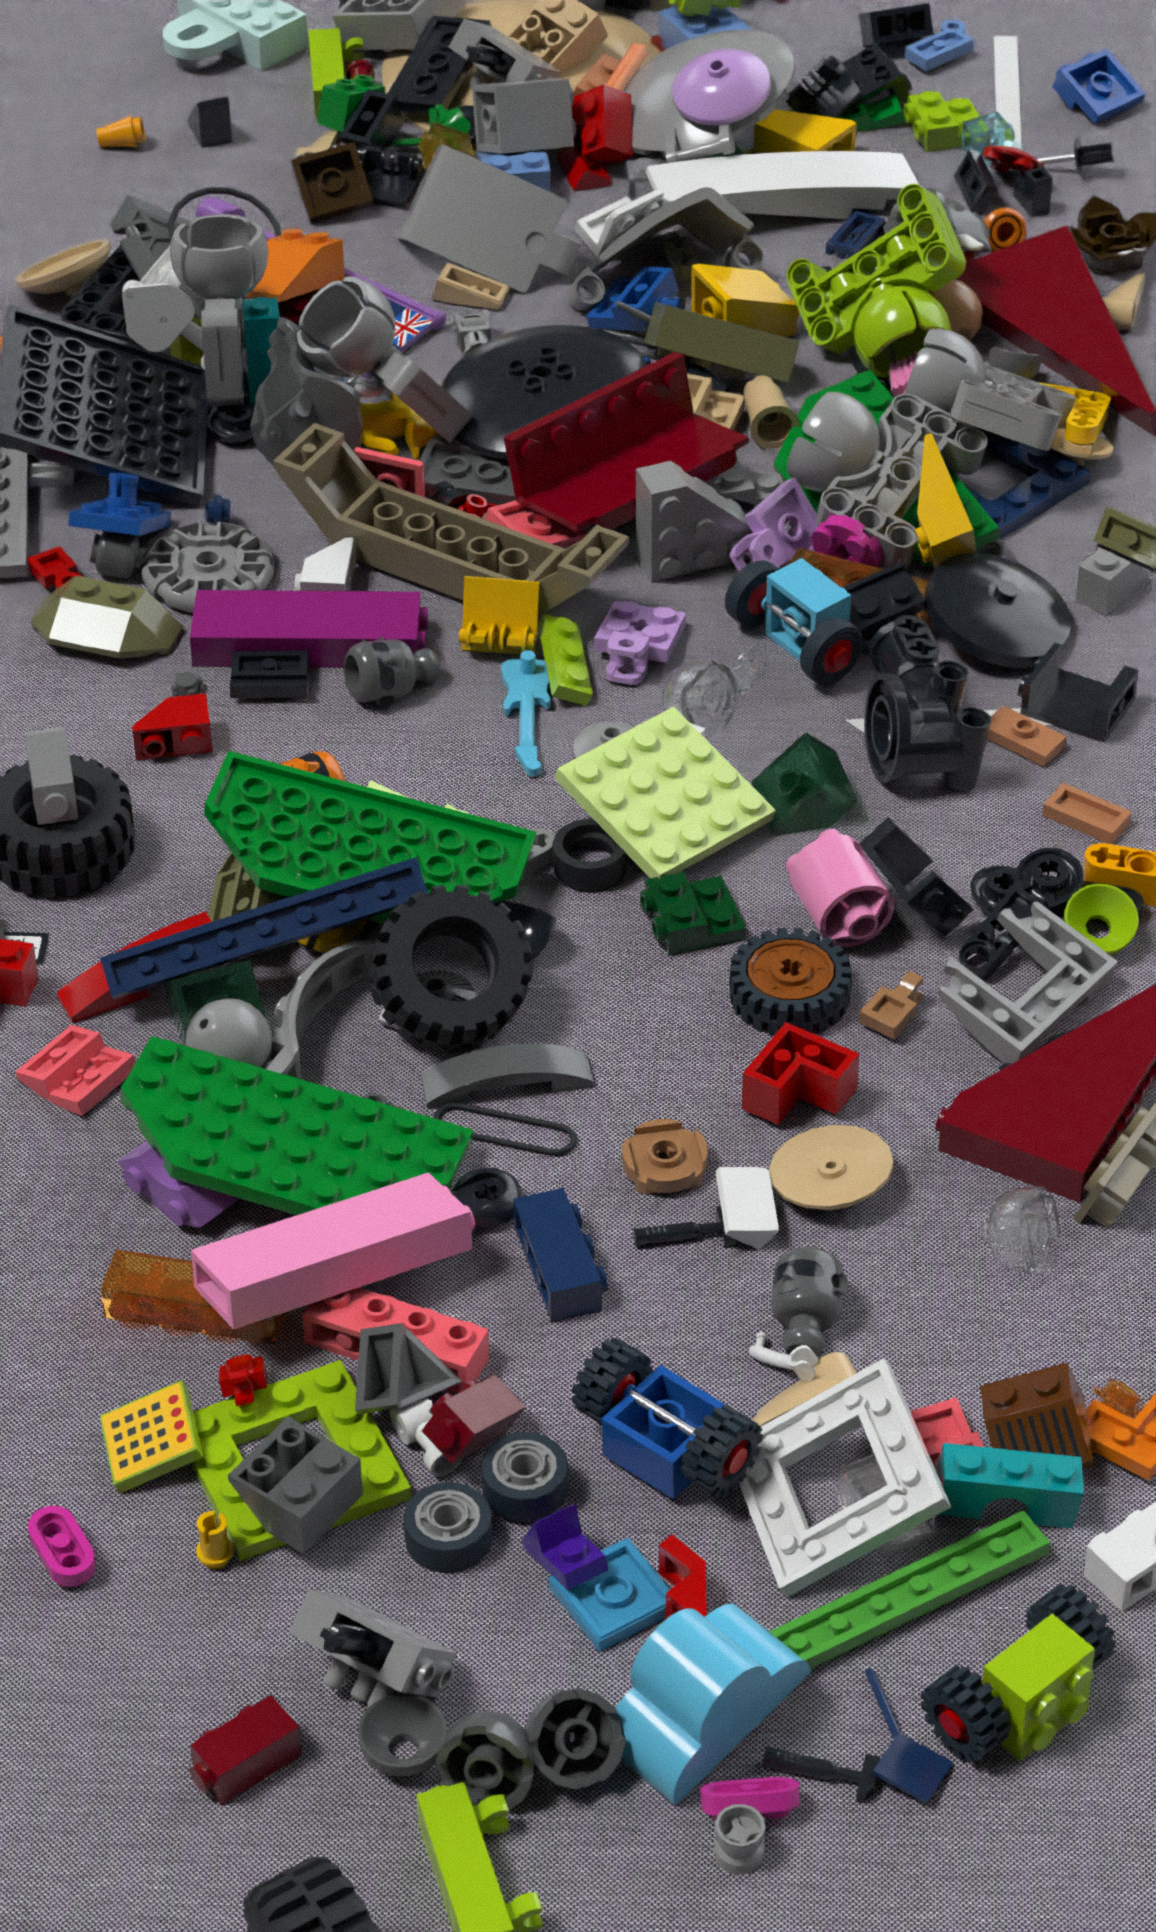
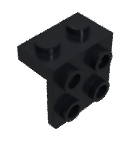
(876, 74)

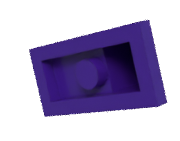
(563, 1548)

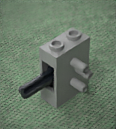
(498, 55)
(374, 1646)

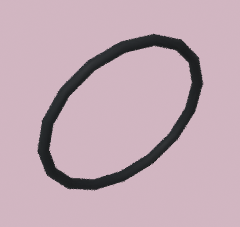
(221, 190)

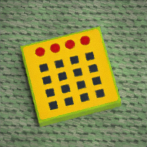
(151, 1436)

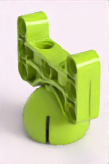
(894, 300)

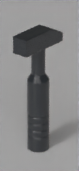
(682, 1231)
(824, 1769)

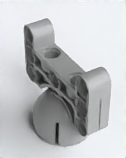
(221, 273)
(361, 342)
(958, 381)
(876, 469)

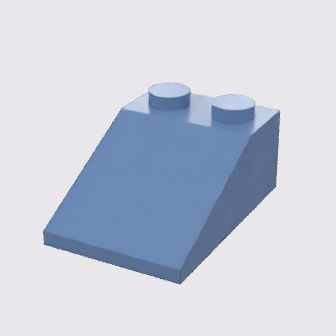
(526, 165)

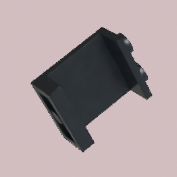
(1076, 700)
(901, 862)

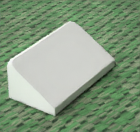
(747, 1204)

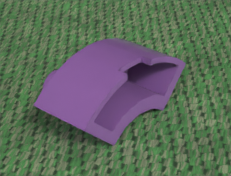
(177, 1199)

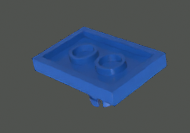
(119, 510)

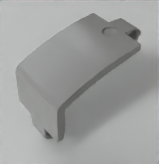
(701, 213)
(487, 220)

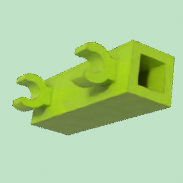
(327, 59)
(463, 1865)

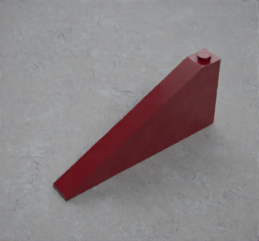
(1050, 306)
(1061, 1105)

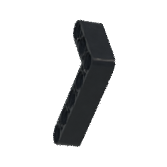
(100, 299)

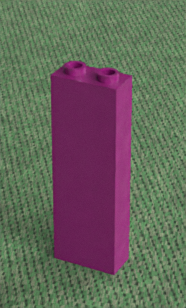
(301, 621)

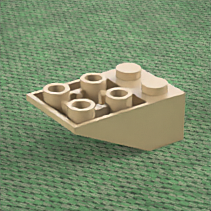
(560, 32)

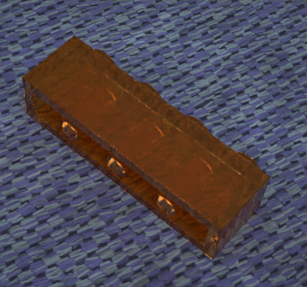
(163, 1295)

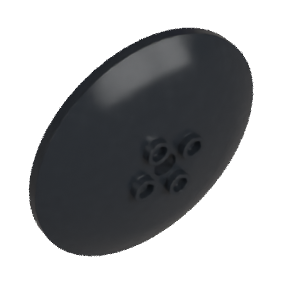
(505, 382)

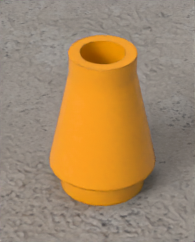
(122, 133)

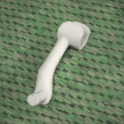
(799, 1360)

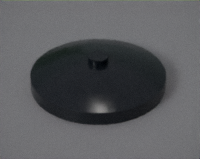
(996, 609)

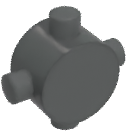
(186, 684)

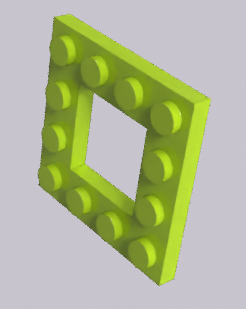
(319, 1394)

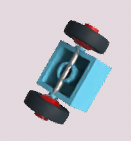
(801, 613)

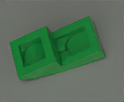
(876, 114)

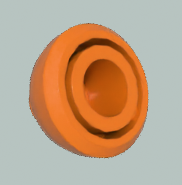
(1005, 227)

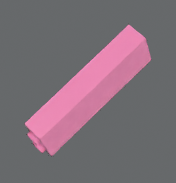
(331, 1250)

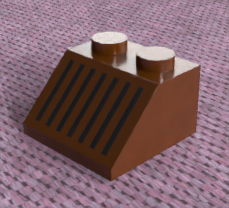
(1038, 1414)

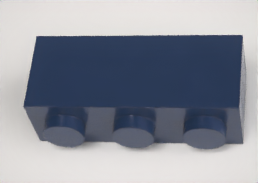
(559, 1254)

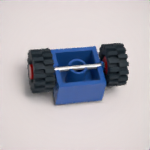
(663, 1423)

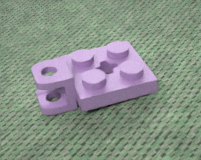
(767, 522)
(636, 635)

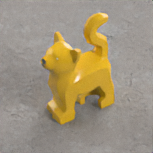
(392, 420)

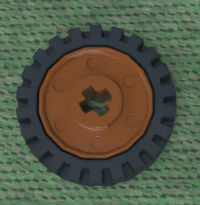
(790, 981)

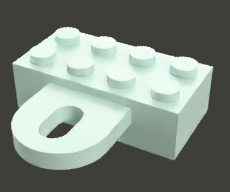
(249, 29)

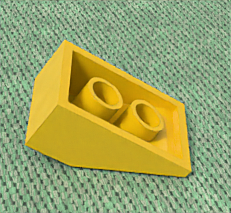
(941, 516)

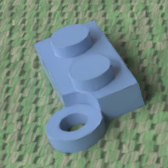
(941, 46)

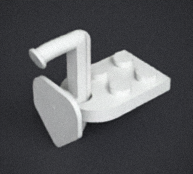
(159, 310)

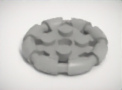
(176, 566)

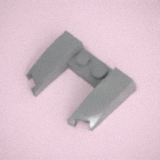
(1074, 975)

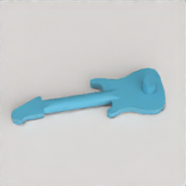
(527, 687)

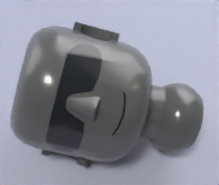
(387, 670)
(807, 1296)

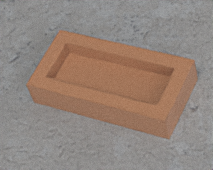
(1087, 813)

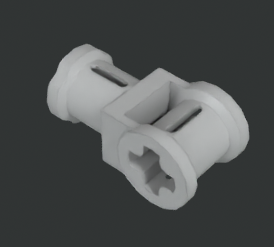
(471, 330)

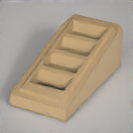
(468, 288)

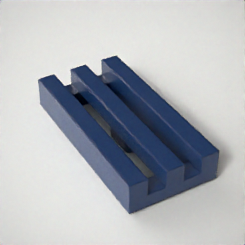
(860, 238)

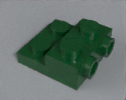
(691, 913)

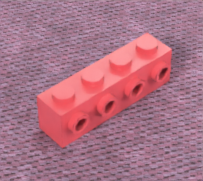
(337, 1322)

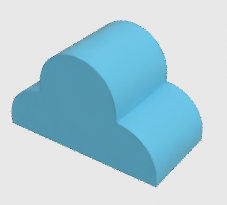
(700, 1694)

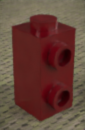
(472, 1418)
(244, 1750)

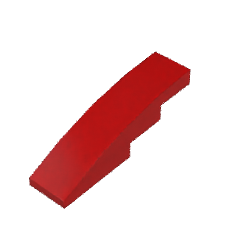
(89, 992)

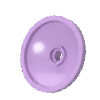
(721, 87)

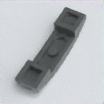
(505, 1067)

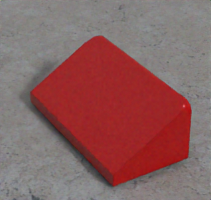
(582, 171)

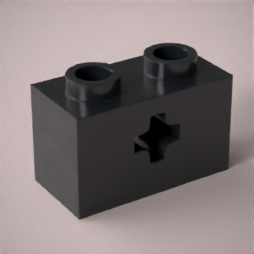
(896, 24)

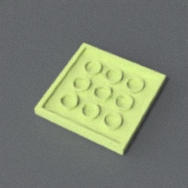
(664, 794)

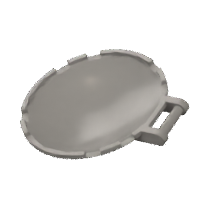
(663, 128)

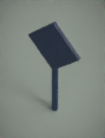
(905, 1761)

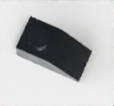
(374, 120)

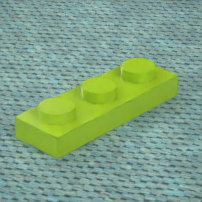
(565, 659)

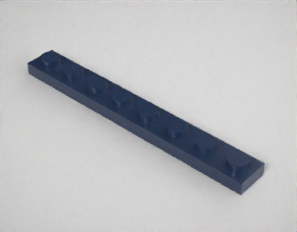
(262, 928)

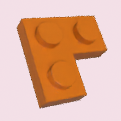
(1124, 1439)

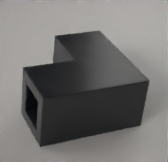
(1034, 191)

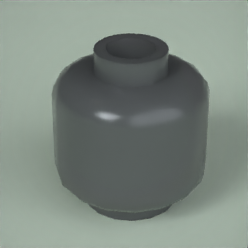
(117, 554)

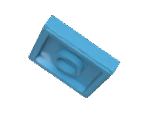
(618, 1600)

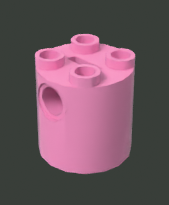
(840, 889)

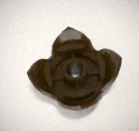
(1109, 240)

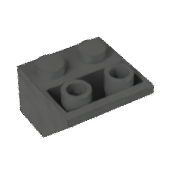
(298, 1483)

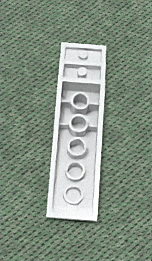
(790, 182)

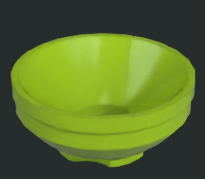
(1106, 904)

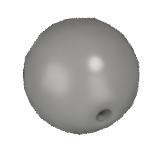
(231, 1031)

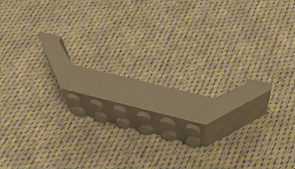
(427, 538)

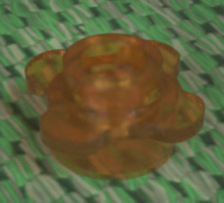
(1118, 1396)

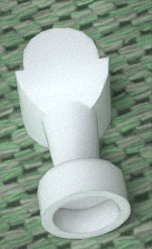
(409, 1425)

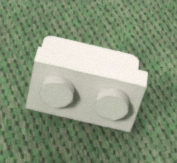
(609, 223)

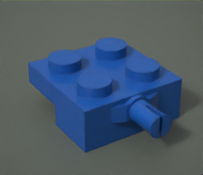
(640, 292)

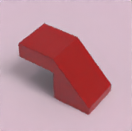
(686, 1573)

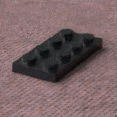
(433, 69)

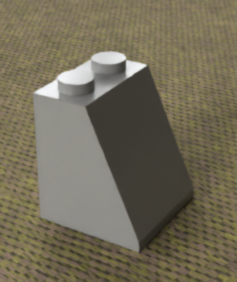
(523, 115)

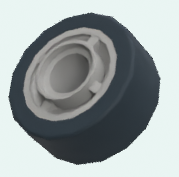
(524, 1476)
(447, 1527)

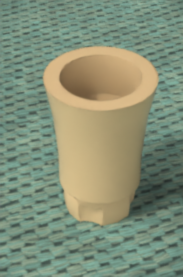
(768, 413)

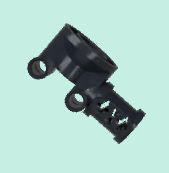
(916, 712)

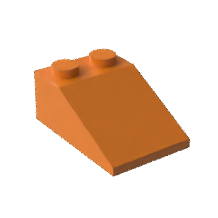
(300, 264)

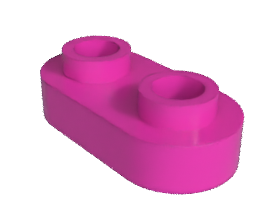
(64, 1549)
(770, 1796)

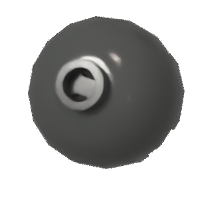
(575, 1738)
(489, 1756)

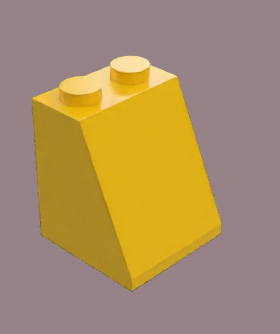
(743, 299)

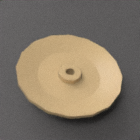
(831, 1167)

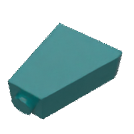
(259, 321)

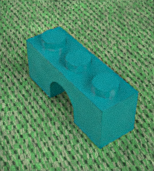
(1044, 1482)

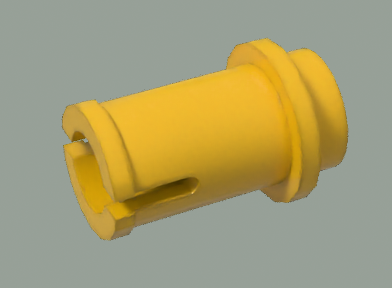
(214, 1546)

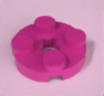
(844, 539)

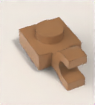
(893, 1010)

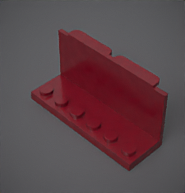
(586, 455)

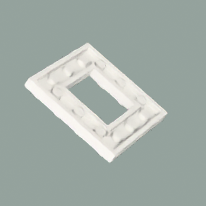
(912, 1489)

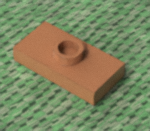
(1025, 736)

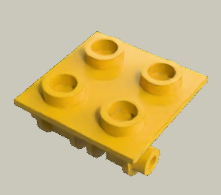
(499, 615)

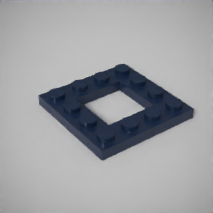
(1049, 482)

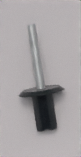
(1084, 155)

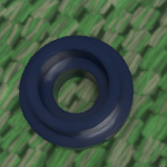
(217, 510)

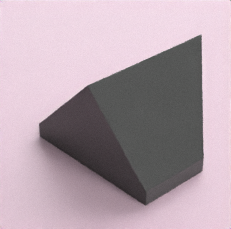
(397, 1370)

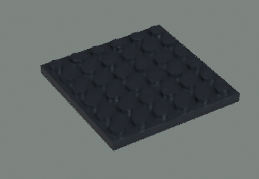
(102, 405)

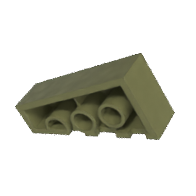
(721, 343)

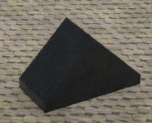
(211, 122)

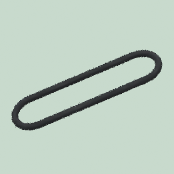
(515, 1117)

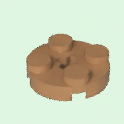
(659, 1175)

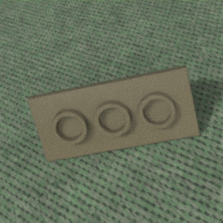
(1121, 1170)

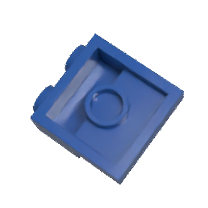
(1097, 86)

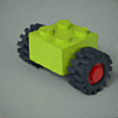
(1028, 1686)

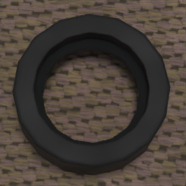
(584, 874)

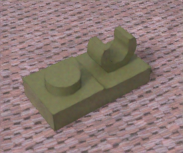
(1128, 536)

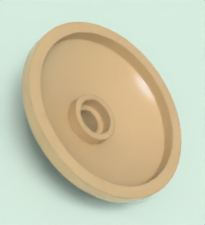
(65, 270)

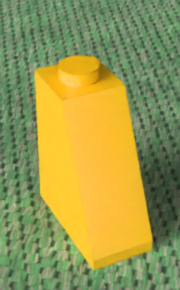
(803, 133)

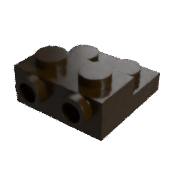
(331, 182)

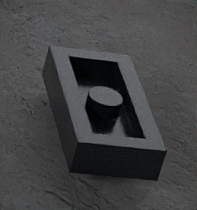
(975, 182)

